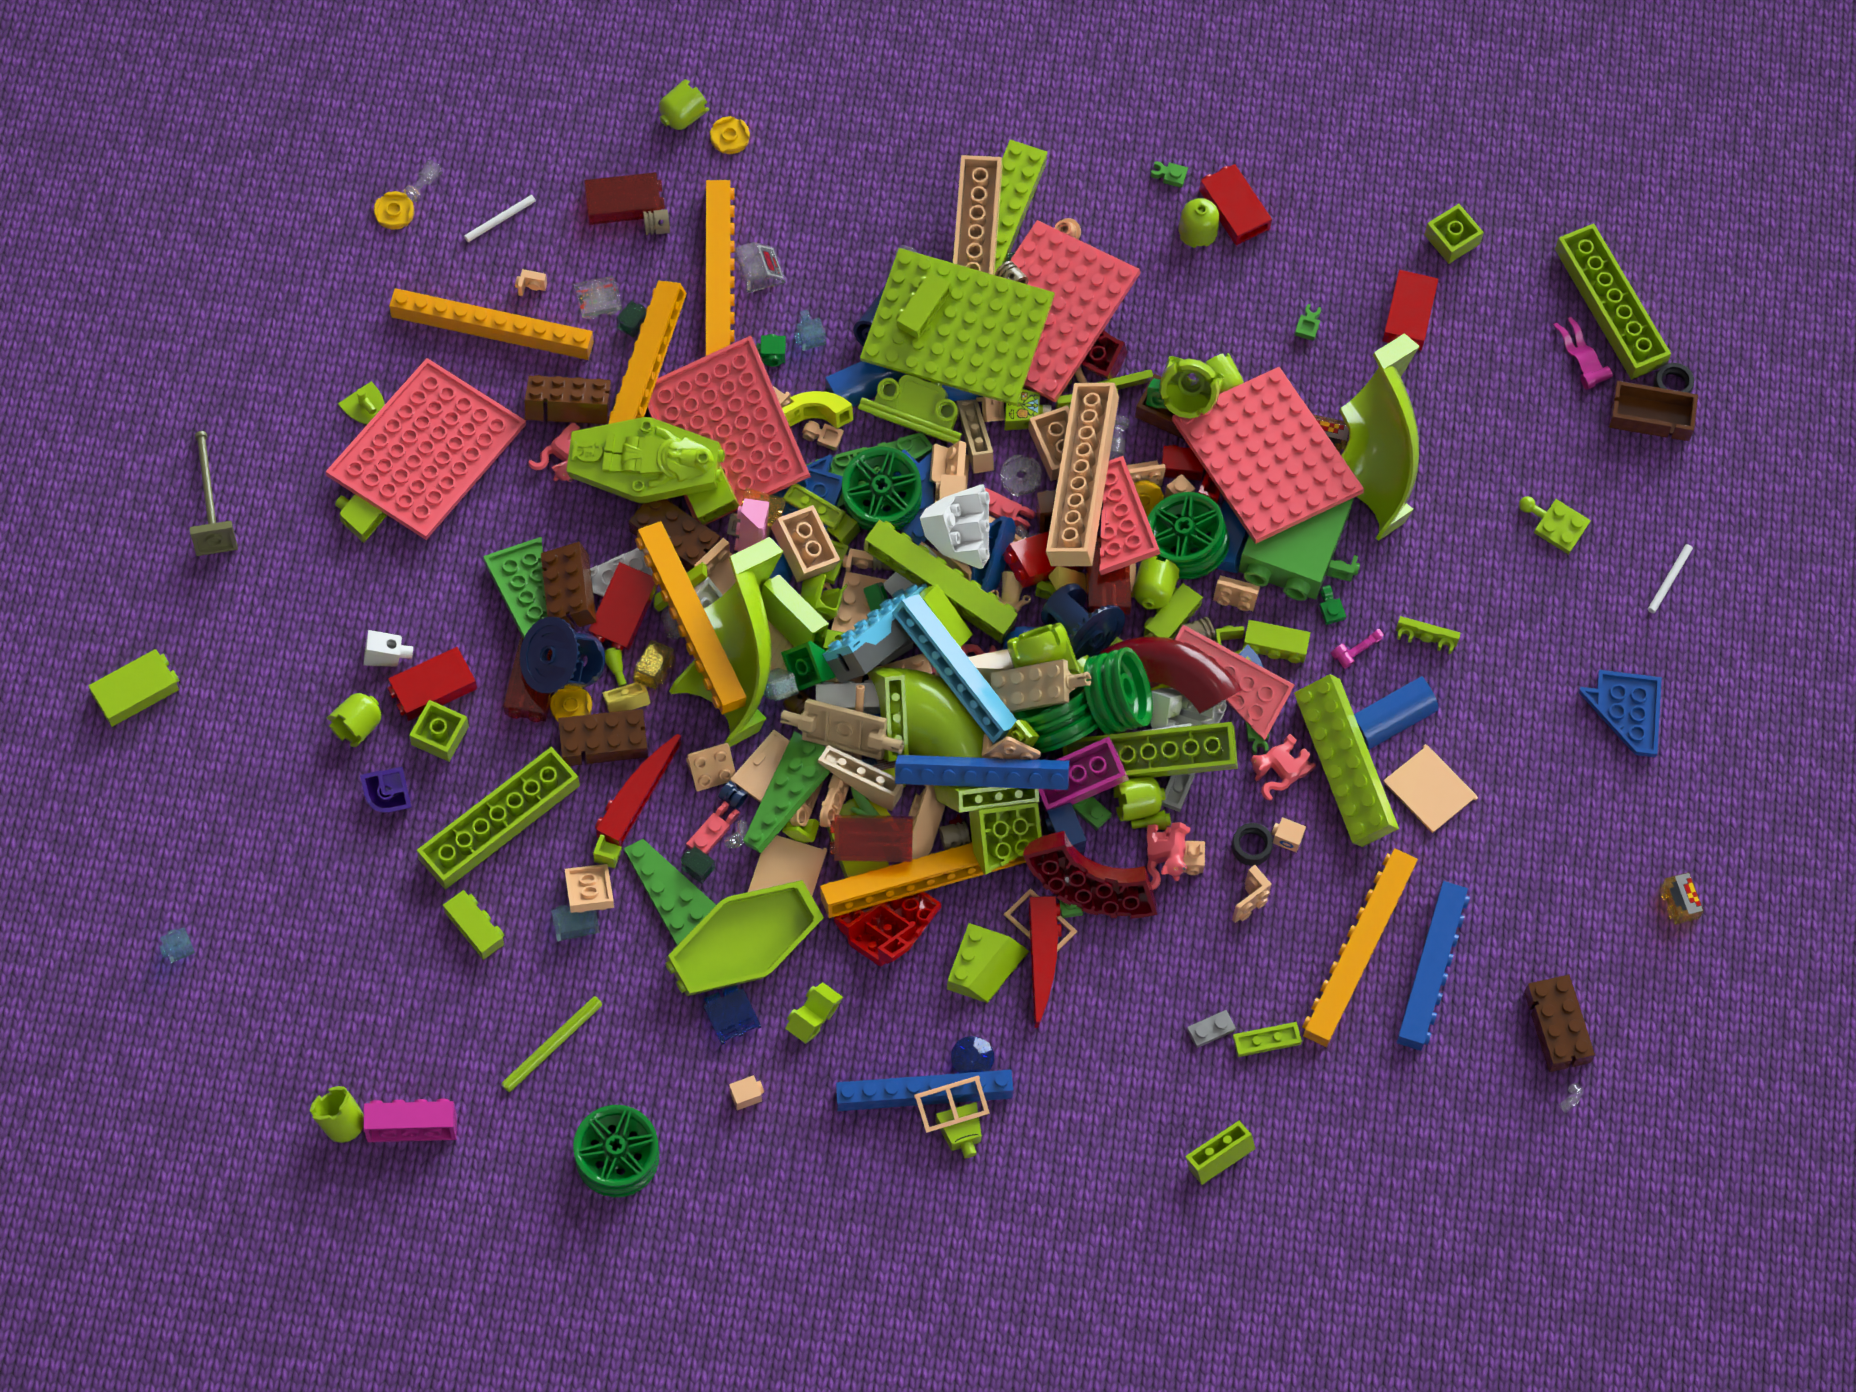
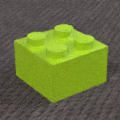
(1453, 233)
(439, 730)

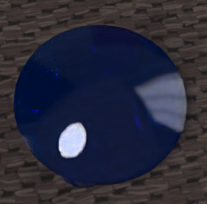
(972, 1055)

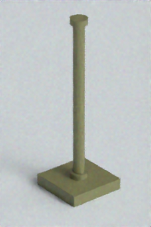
(213, 536)

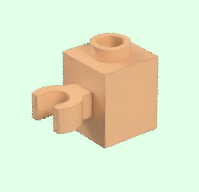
(1194, 857)

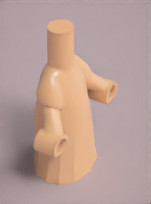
(1011, 591)

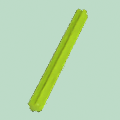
(551, 1044)

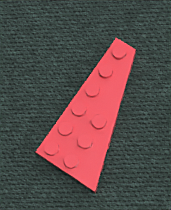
(1124, 525)
(1262, 691)

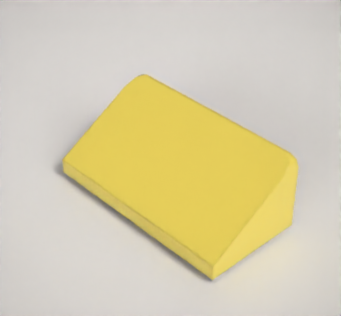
(1062, 576)
(626, 697)

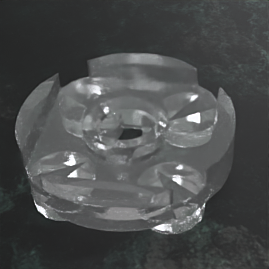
(1025, 465)

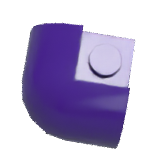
(386, 790)

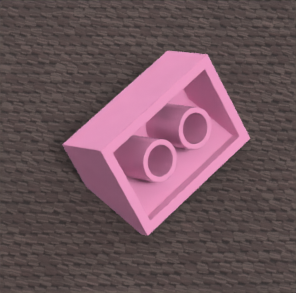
(752, 523)

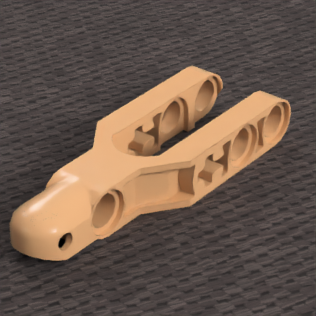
(831, 806)

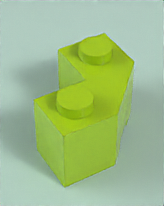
(820, 1005)

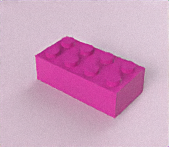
(1090, 773)
(410, 1120)

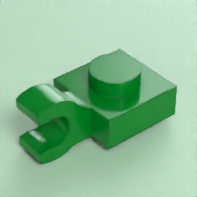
(1331, 608)

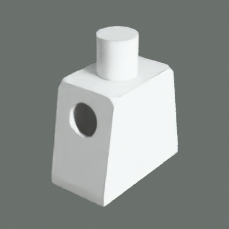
(385, 649)

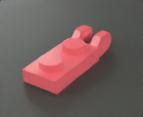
(1005, 507)
(712, 829)

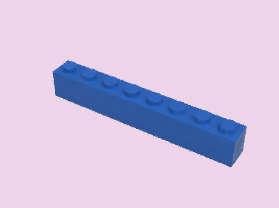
(982, 772)
(1432, 966)
(901, 1091)

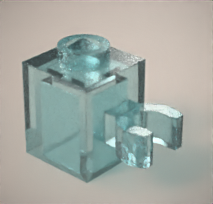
(809, 332)
(176, 945)

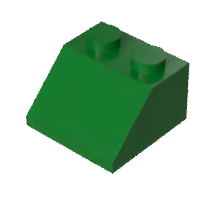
(807, 665)

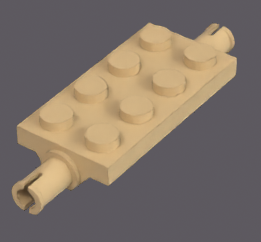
(1037, 685)
(843, 729)

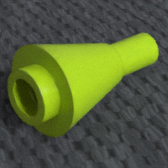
(613, 659)
(1161, 819)

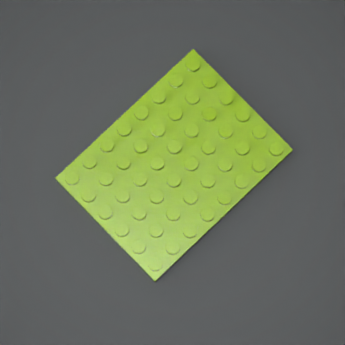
(977, 338)

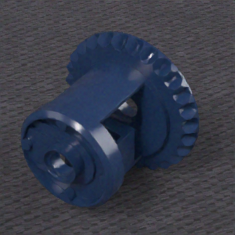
(1088, 631)
(567, 656)

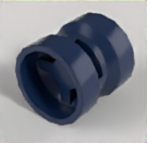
(733, 795)

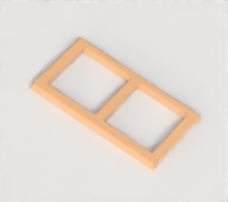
(1030, 892)
(956, 1119)

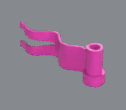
(1586, 356)

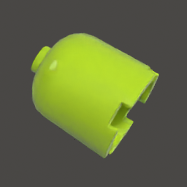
(682, 106)
(1198, 223)
(1228, 369)
(1155, 583)
(355, 718)
(1138, 798)
(338, 1115)

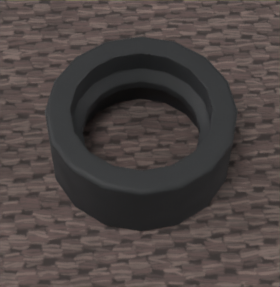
(1675, 369)
(1259, 830)

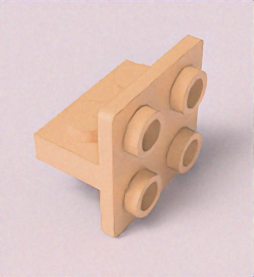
(949, 461)
(711, 766)

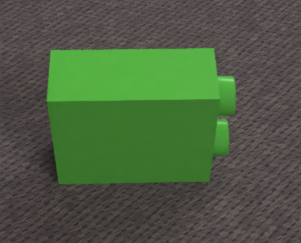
(1297, 556)

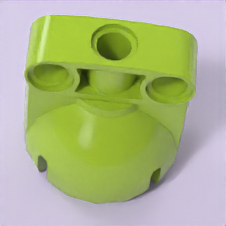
(1186, 396)
(1042, 646)

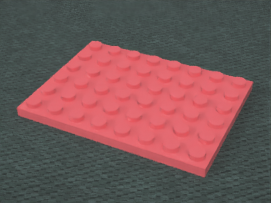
(1087, 294)
(735, 404)
(426, 448)
(1269, 456)

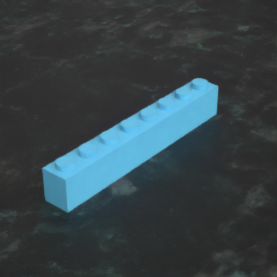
(955, 667)

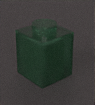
(631, 318)
(697, 864)

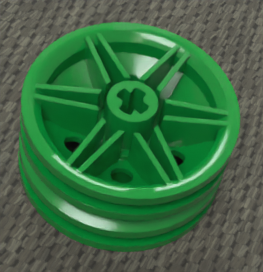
(890, 461)
(1183, 524)
(1118, 691)
(1060, 723)
(605, 1179)

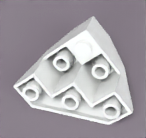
(960, 526)
(1174, 709)

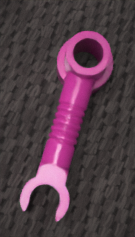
(1346, 656)

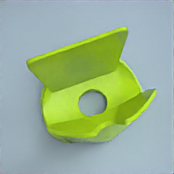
(825, 604)

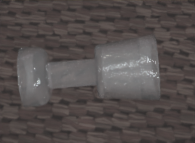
(427, 175)
(1118, 442)

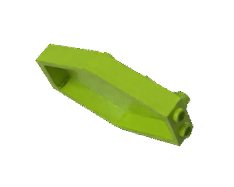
(645, 460)
(744, 938)

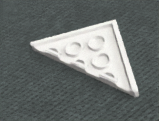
(603, 573)

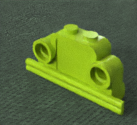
(916, 406)

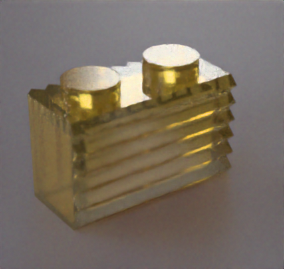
(654, 664)

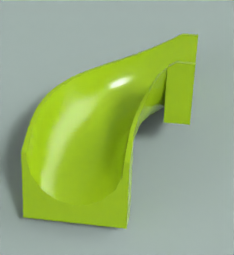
(1384, 437)
(744, 635)
(936, 723)

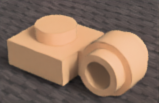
(827, 436)

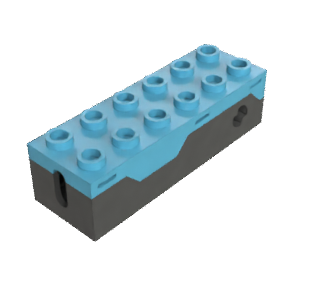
(870, 640)

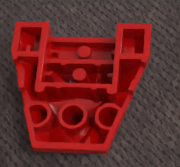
(888, 928)

